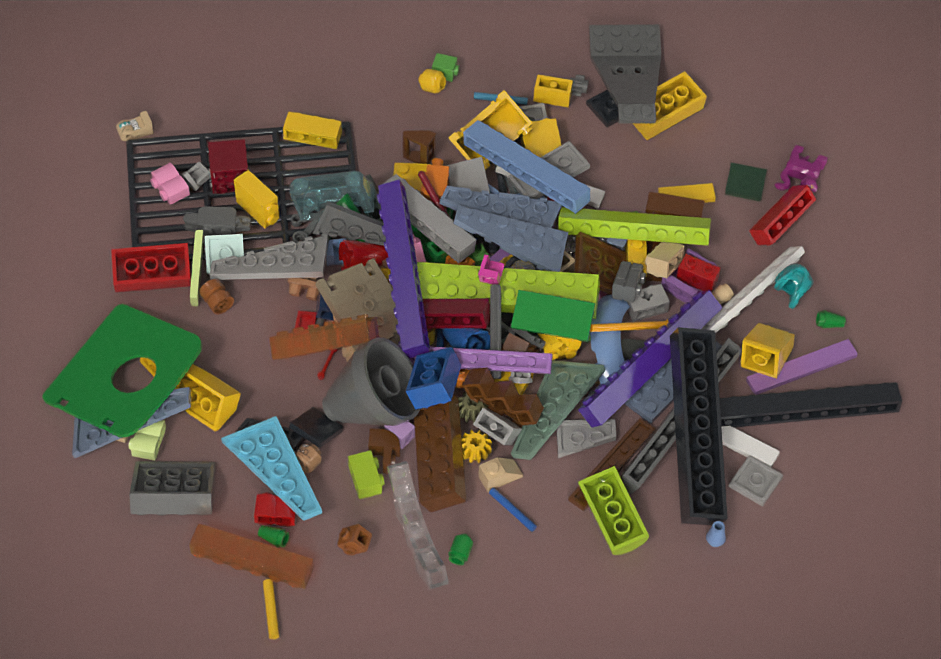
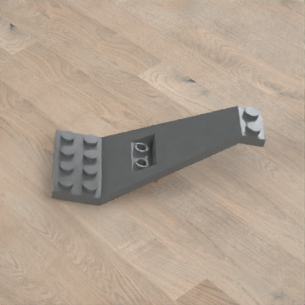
(628, 50)

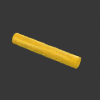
(270, 605)

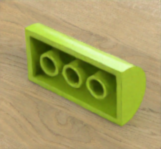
(614, 511)

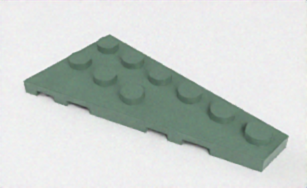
(559, 396)

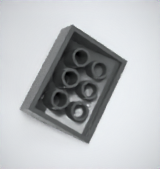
(172, 488)

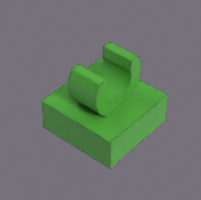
(478, 254)

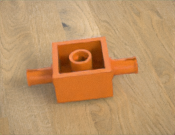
(438, 177)

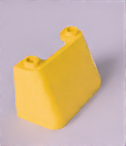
(501, 116)

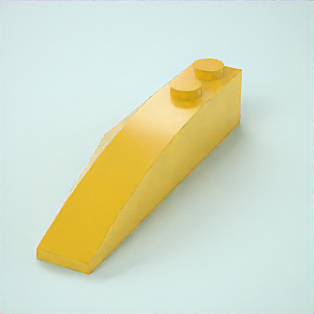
(211, 398)

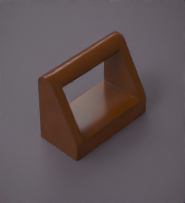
(427, 143)

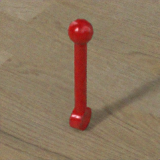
(321, 375)

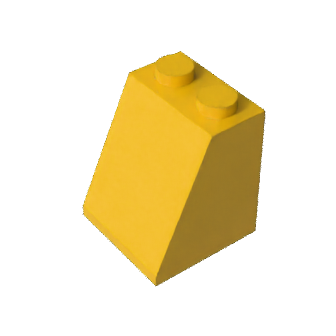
(766, 350)

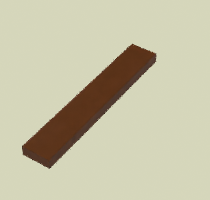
(617, 456)

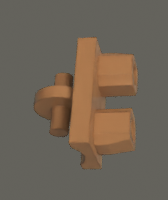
(297, 284)

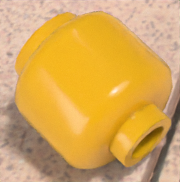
(432, 81)

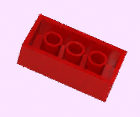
(151, 267)

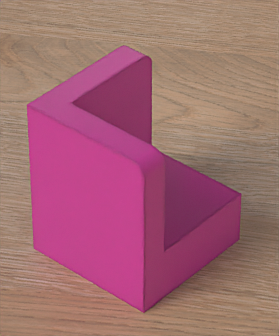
(490, 271)

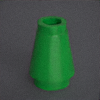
(829, 320)
(276, 536)

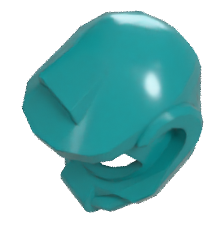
(795, 281)

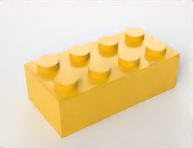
(673, 103)

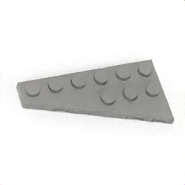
(283, 260)

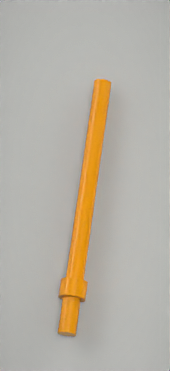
(627, 326)

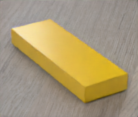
(699, 191)

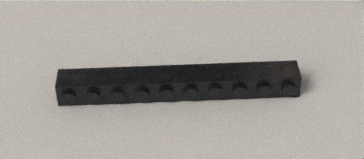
(810, 405)

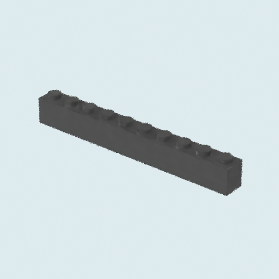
(665, 433)

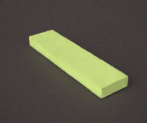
(196, 267)

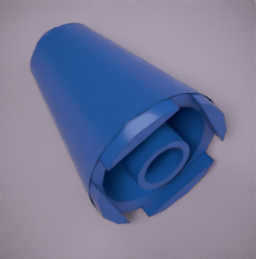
(467, 338)

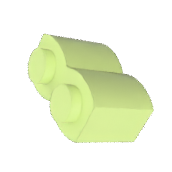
(148, 440)

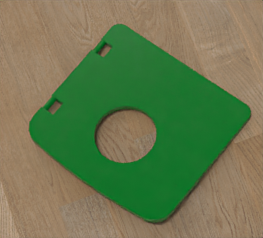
(119, 338)

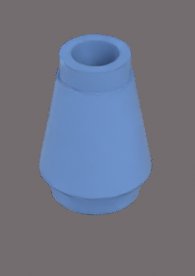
(716, 535)

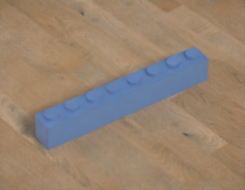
(527, 166)

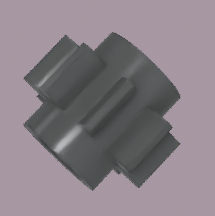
(579, 85)

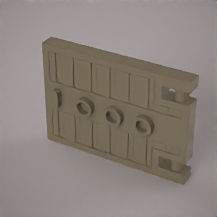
(361, 294)

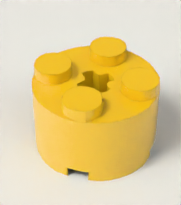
(560, 346)

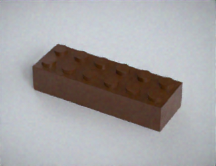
(440, 456)

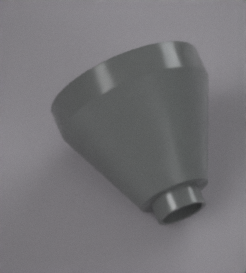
(372, 387)

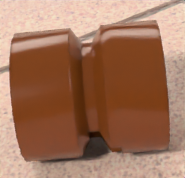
(216, 296)

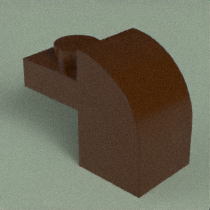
(384, 444)

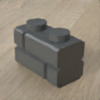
(628, 281)

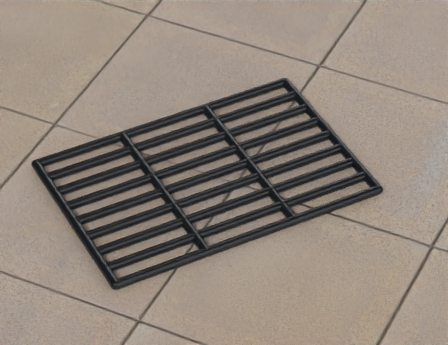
(207, 194)

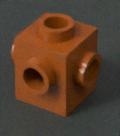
(354, 539)

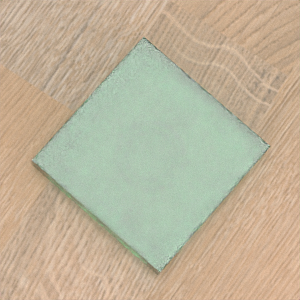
(745, 182)

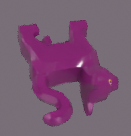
(800, 168)

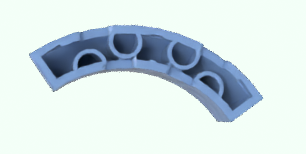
(608, 343)

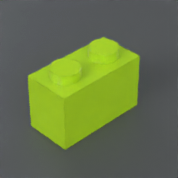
(365, 474)

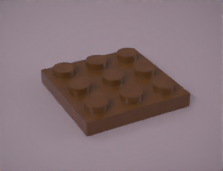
(598, 258)

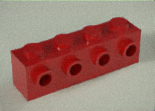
(782, 215)

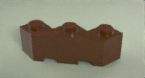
(502, 397)

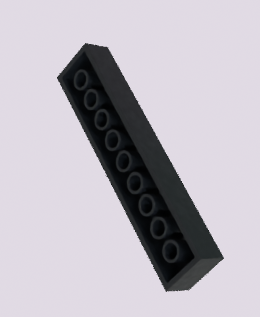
(698, 426)

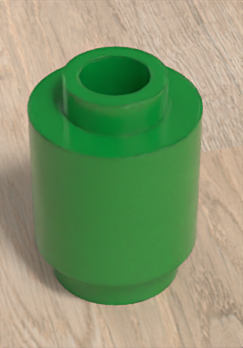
(460, 549)

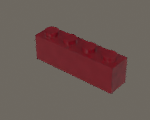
(457, 313)

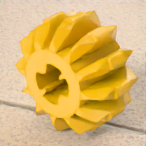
(482, 448)

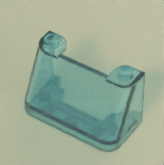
(312, 190)

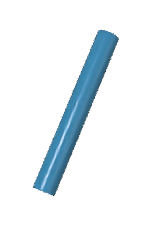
(490, 97)

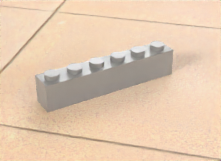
(437, 225)

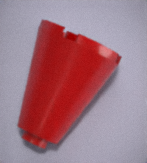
(358, 252)

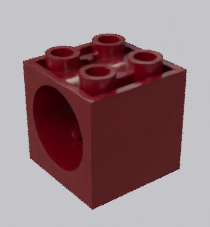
(227, 162)

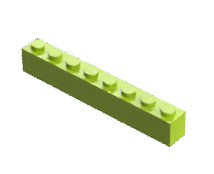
(636, 226)

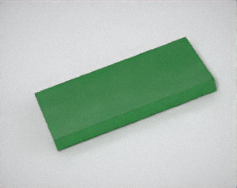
(553, 315)

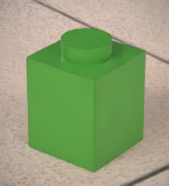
(447, 65)

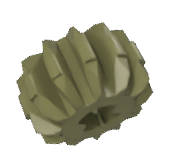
(469, 409)

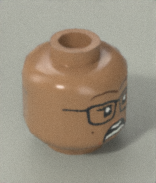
(308, 457)

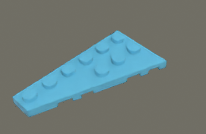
(272, 459)

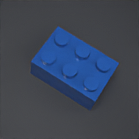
(433, 378)

